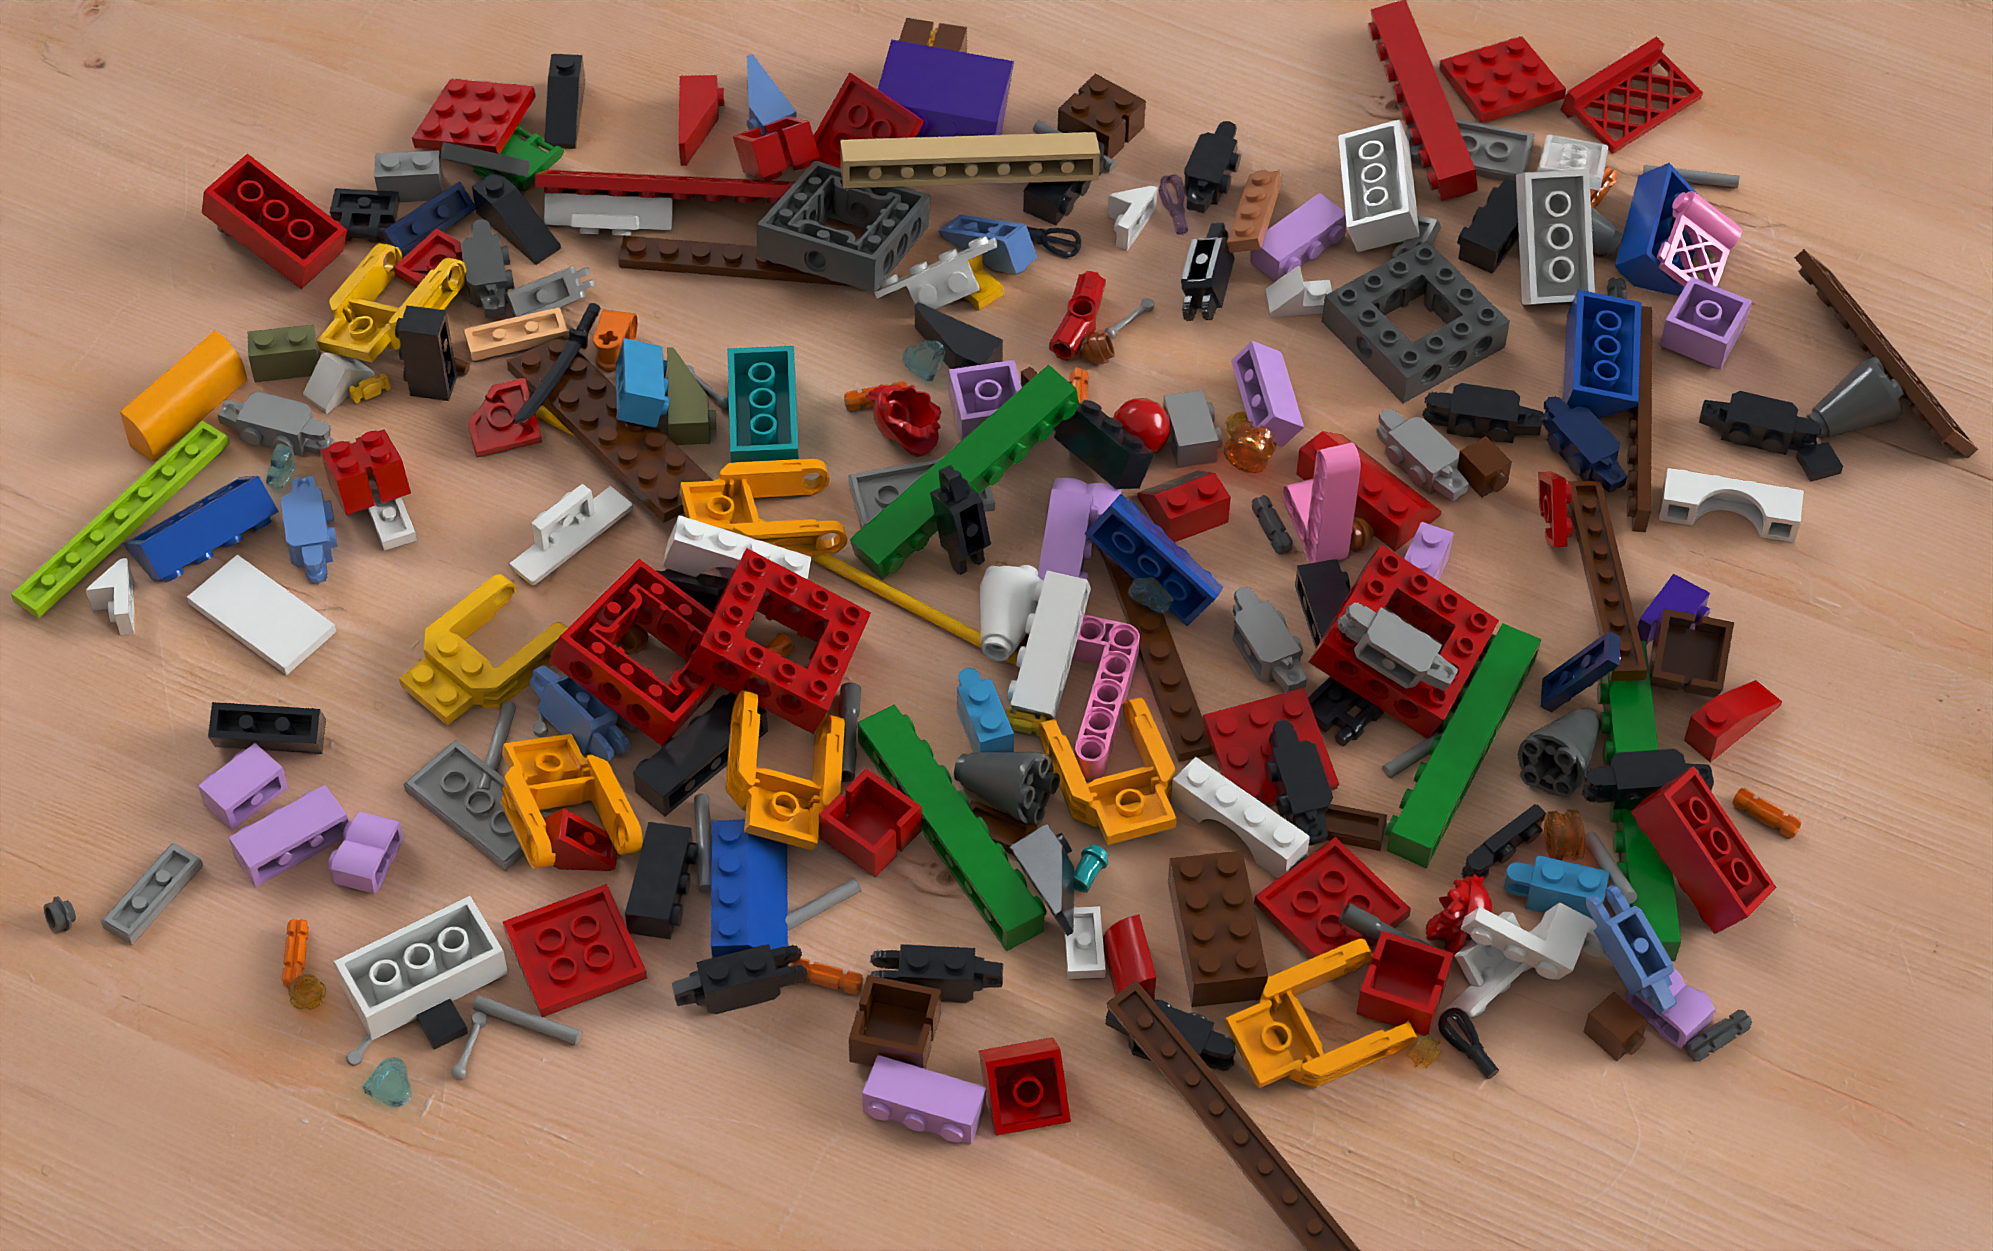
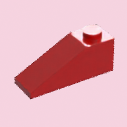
(697, 112)
(1729, 718)

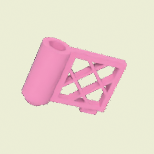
(1706, 229)

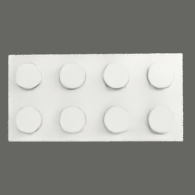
(1378, 186)
(1554, 235)
(421, 967)

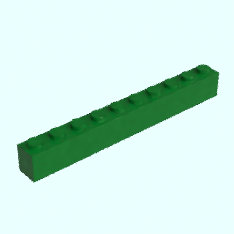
(1629, 728)

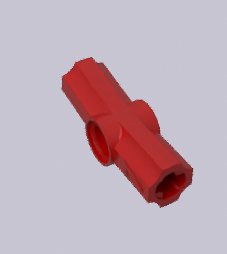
(1080, 317)

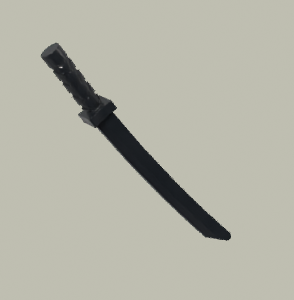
(577, 339)

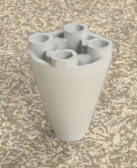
(1005, 605)

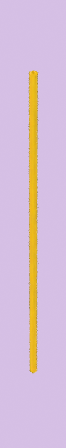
(862, 579)

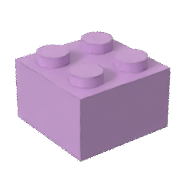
(1705, 323)
(980, 391)

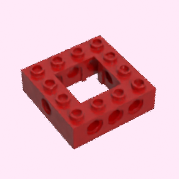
(1430, 606)
(810, 610)
(592, 660)

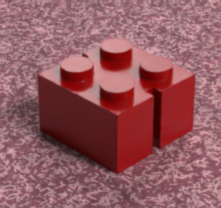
(786, 145)
(350, 463)
(876, 823)
(1404, 983)

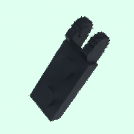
(1503, 843)

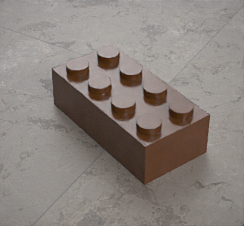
(1217, 928)

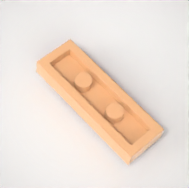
(515, 334)

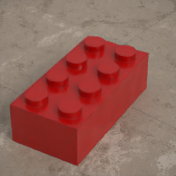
(274, 221)

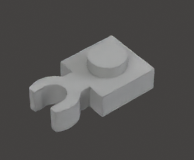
(1428, 231)

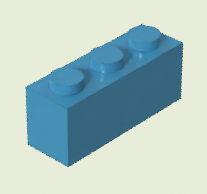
(641, 383)

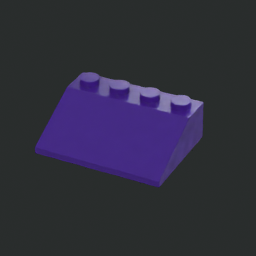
(948, 88)

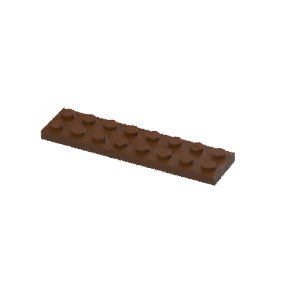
(1871, 339)
(588, 408)

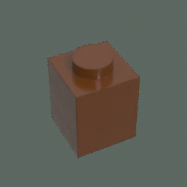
(1484, 466)
(1616, 1027)

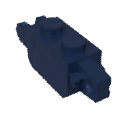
(1583, 443)

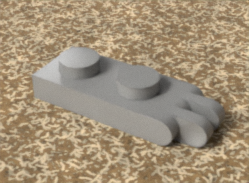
(548, 292)

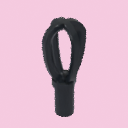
(1041, 237)
(1475, 1050)

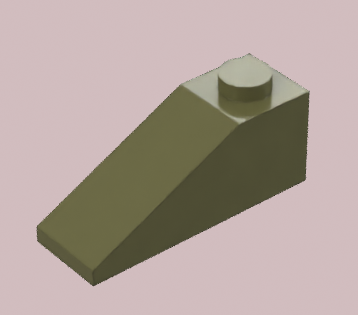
(688, 404)

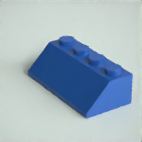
(1648, 227)
(1602, 353)
(203, 527)
(1148, 552)
(747, 890)

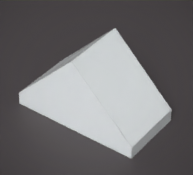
(332, 380)

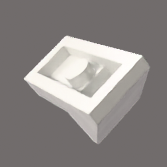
(1132, 212)
(1294, 297)
(116, 593)

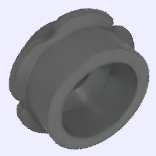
(59, 914)

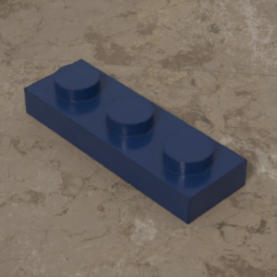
(436, 213)
(1580, 671)

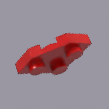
(427, 257)
(493, 424)
(1553, 501)

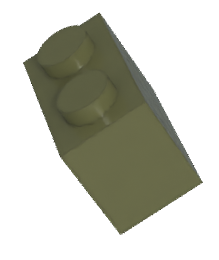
(283, 352)

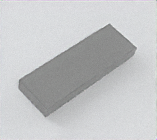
(152, 893)

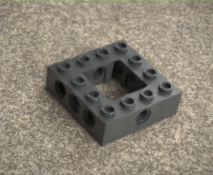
(796, 238)
(1407, 368)

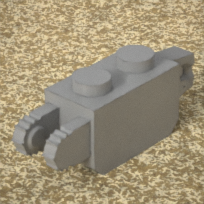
(274, 421)
(1422, 454)
(1266, 641)
(1396, 648)

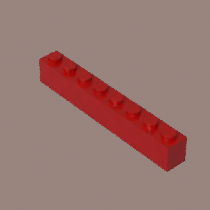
(1422, 101)

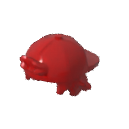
(906, 417)
(1458, 904)

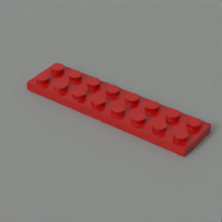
(655, 185)

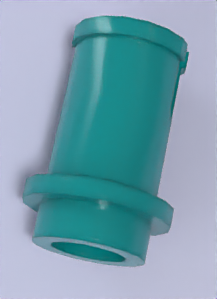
(1093, 860)

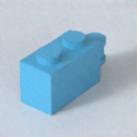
(983, 714)
(1555, 882)

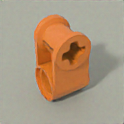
(609, 336)

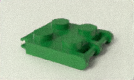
(528, 151)

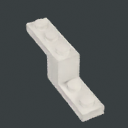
(1553, 948)

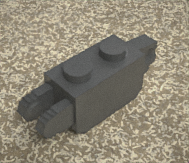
(485, 269)

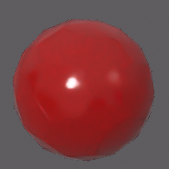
(1145, 420)

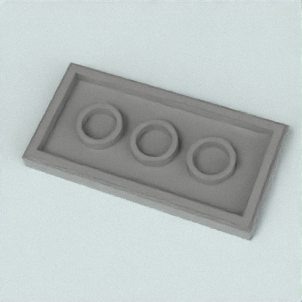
(1493, 149)
(878, 488)
(450, 792)

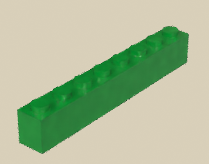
(979, 458)
(1463, 745)
(952, 828)

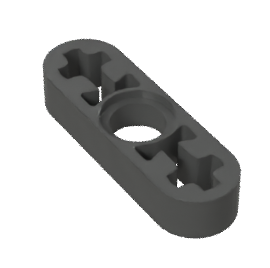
(485, 159)

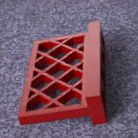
(1622, 73)

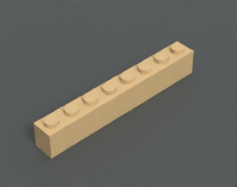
(969, 160)

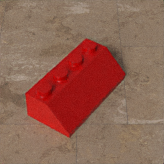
(1382, 497)
(1704, 850)

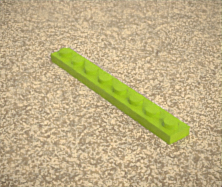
(119, 519)

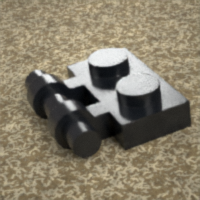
(364, 206)
(1330, 707)

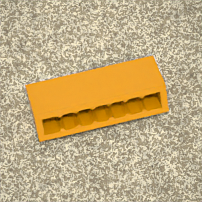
(183, 396)

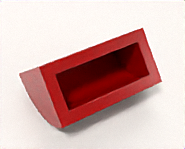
(1129, 956)

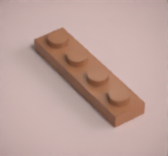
(1254, 211)

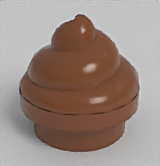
(1098, 348)
(1361, 534)
(633, 640)

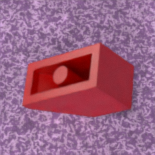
(579, 843)

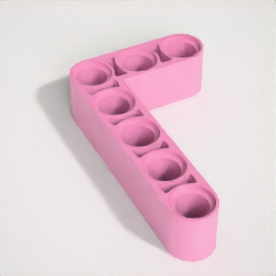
(1326, 504)
(1103, 644)

